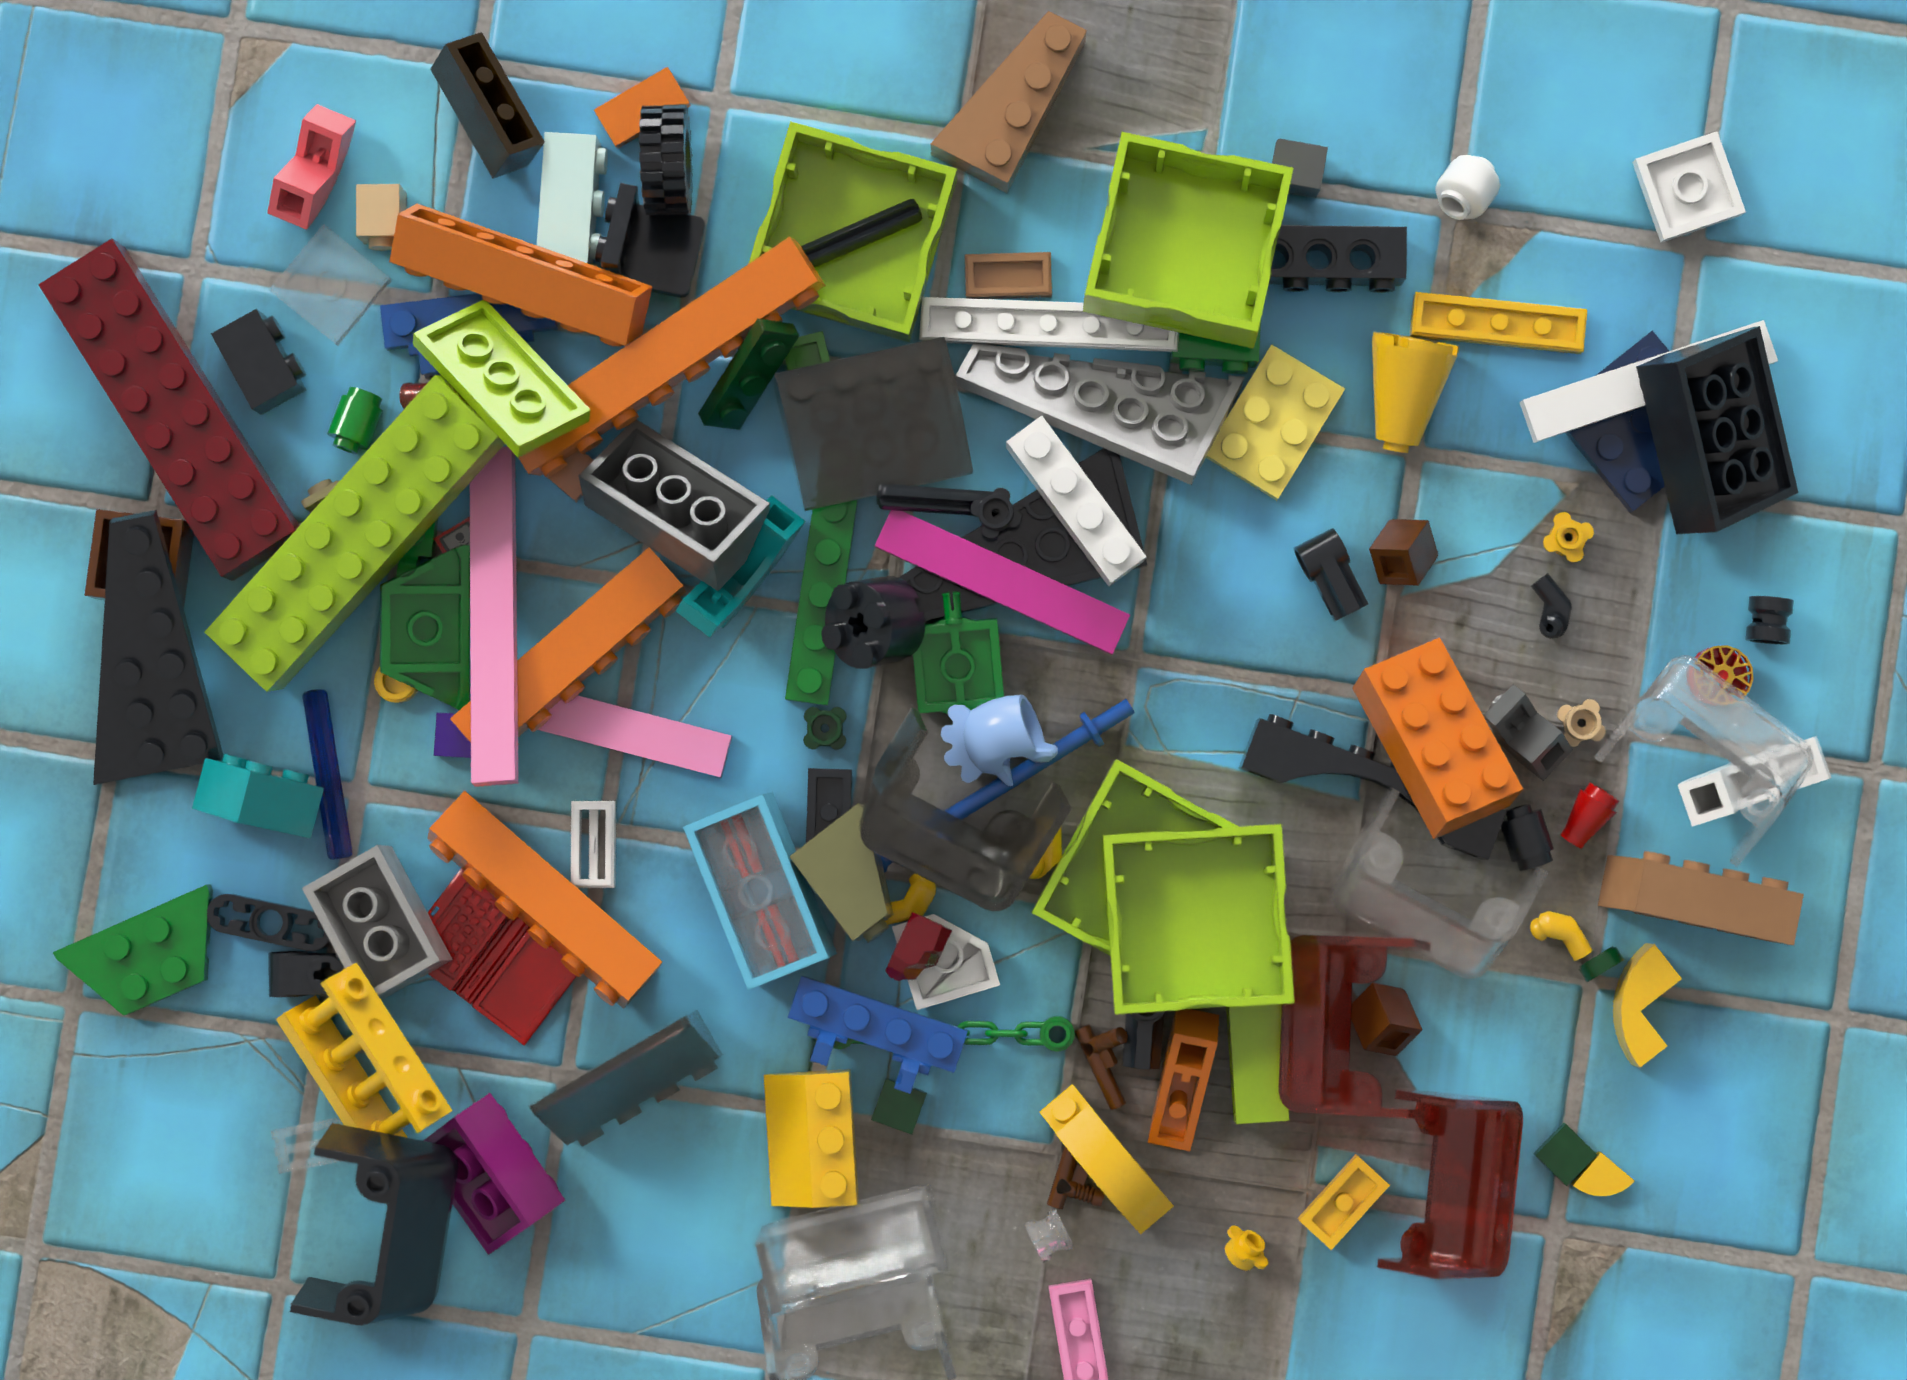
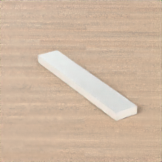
(1035, 325)
(1599, 396)

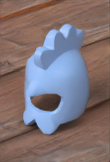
(992, 734)

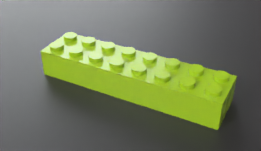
(355, 536)

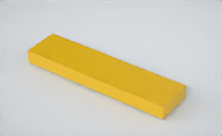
(1498, 323)

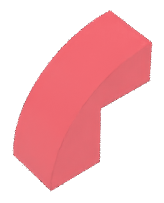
(310, 175)

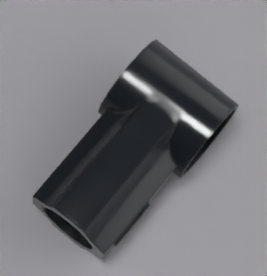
(1327, 564)
(1144, 1040)

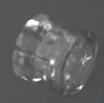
(1049, 1235)

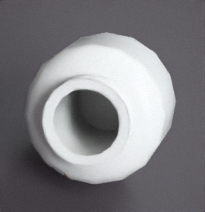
(1467, 187)

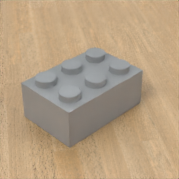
(377, 920)

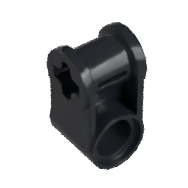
(299, 972)

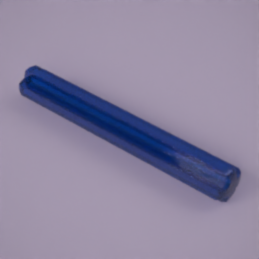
(327, 774)

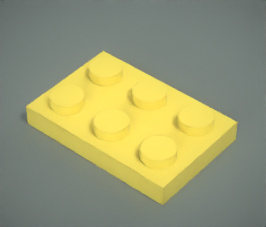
(1274, 422)

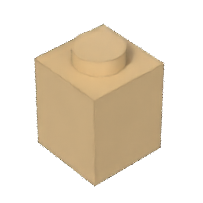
(377, 213)

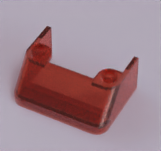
(1318, 1025)
(1468, 1187)

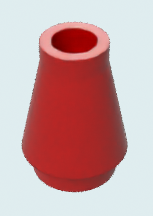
(1589, 814)

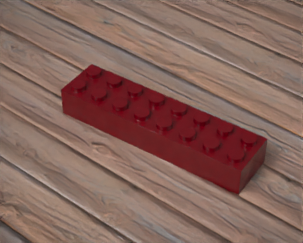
(171, 409)

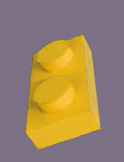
(1343, 1202)

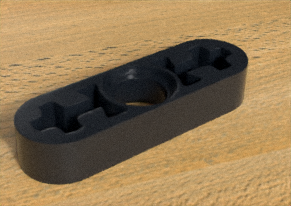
(237, 927)

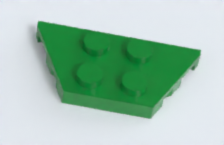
(428, 627)
(146, 954)

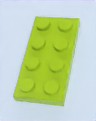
(501, 377)

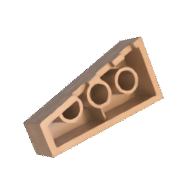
(1007, 112)
(1702, 898)

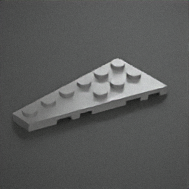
(1118, 405)

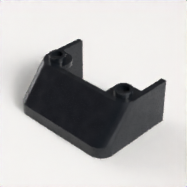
(419, 1190)

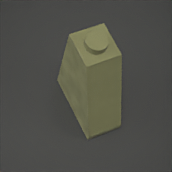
(847, 877)

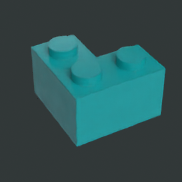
(255, 797)

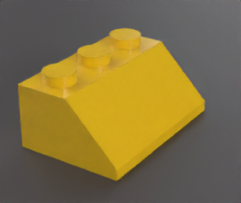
(811, 1139)

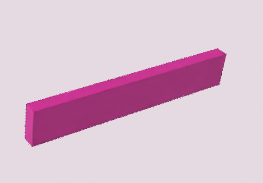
(1002, 581)

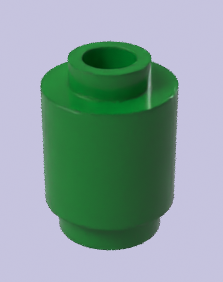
(355, 420)

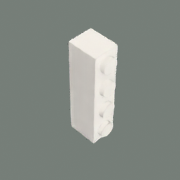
(1075, 501)

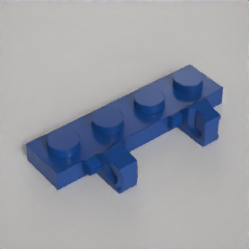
(406, 318)
(842, 1014)

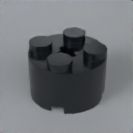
(873, 622)

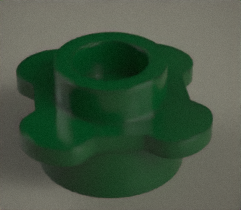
(834, 719)

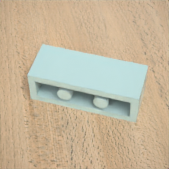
(571, 194)

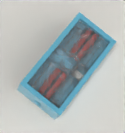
(759, 890)

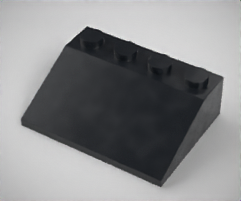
(1717, 431)

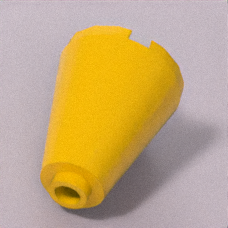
(1407, 386)

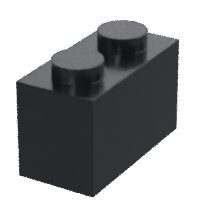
(259, 360)

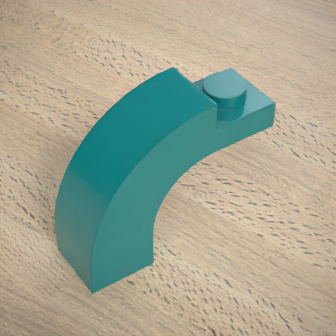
(714, 609)

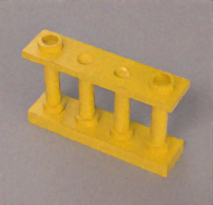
(340, 1074)

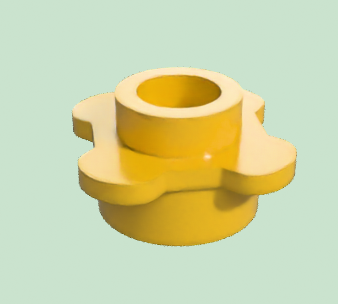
(1571, 549)
(1245, 1249)

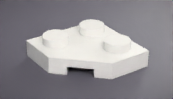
(960, 971)

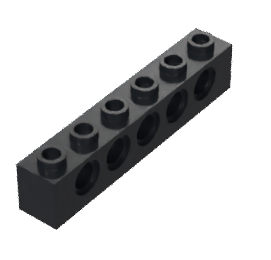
(1382, 243)

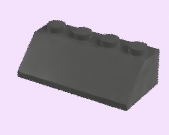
(674, 503)

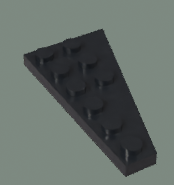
(1037, 542)
(151, 684)

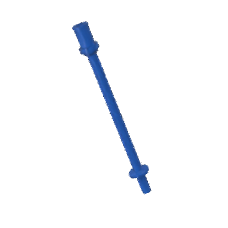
(1088, 731)

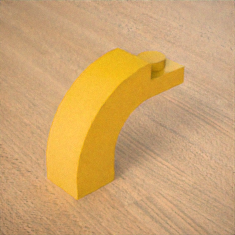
(1106, 1159)

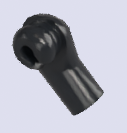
(1556, 607)

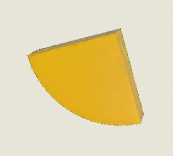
(1602, 1177)

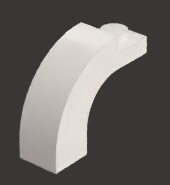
(1718, 790)

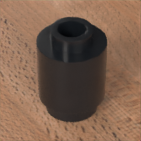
(1527, 837)

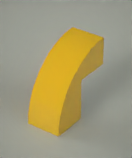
(1640, 983)

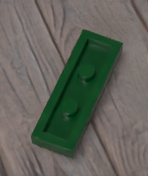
(748, 374)

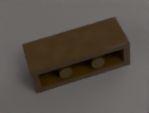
(487, 105)

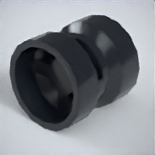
(1769, 620)

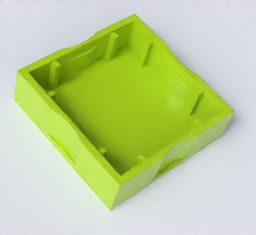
(834, 182)
(1187, 240)
(1123, 805)
(1197, 919)

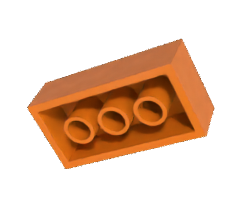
(1437, 738)

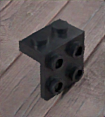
(650, 247)

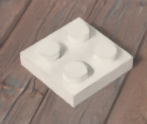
(1688, 187)

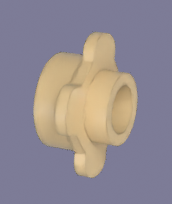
(1589, 713)

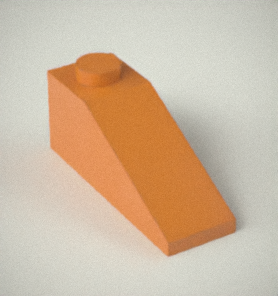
(1184, 1078)

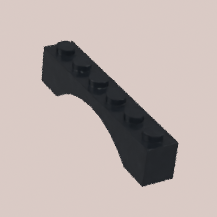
(1284, 755)

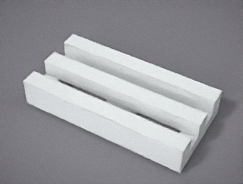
(610, 844)

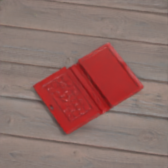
(496, 961)

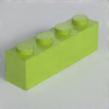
(1254, 1063)

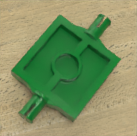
(958, 661)

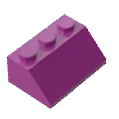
(498, 1177)

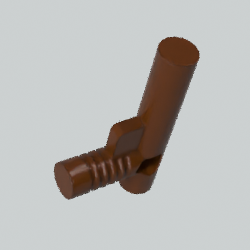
(1101, 1057)
(1076, 1178)

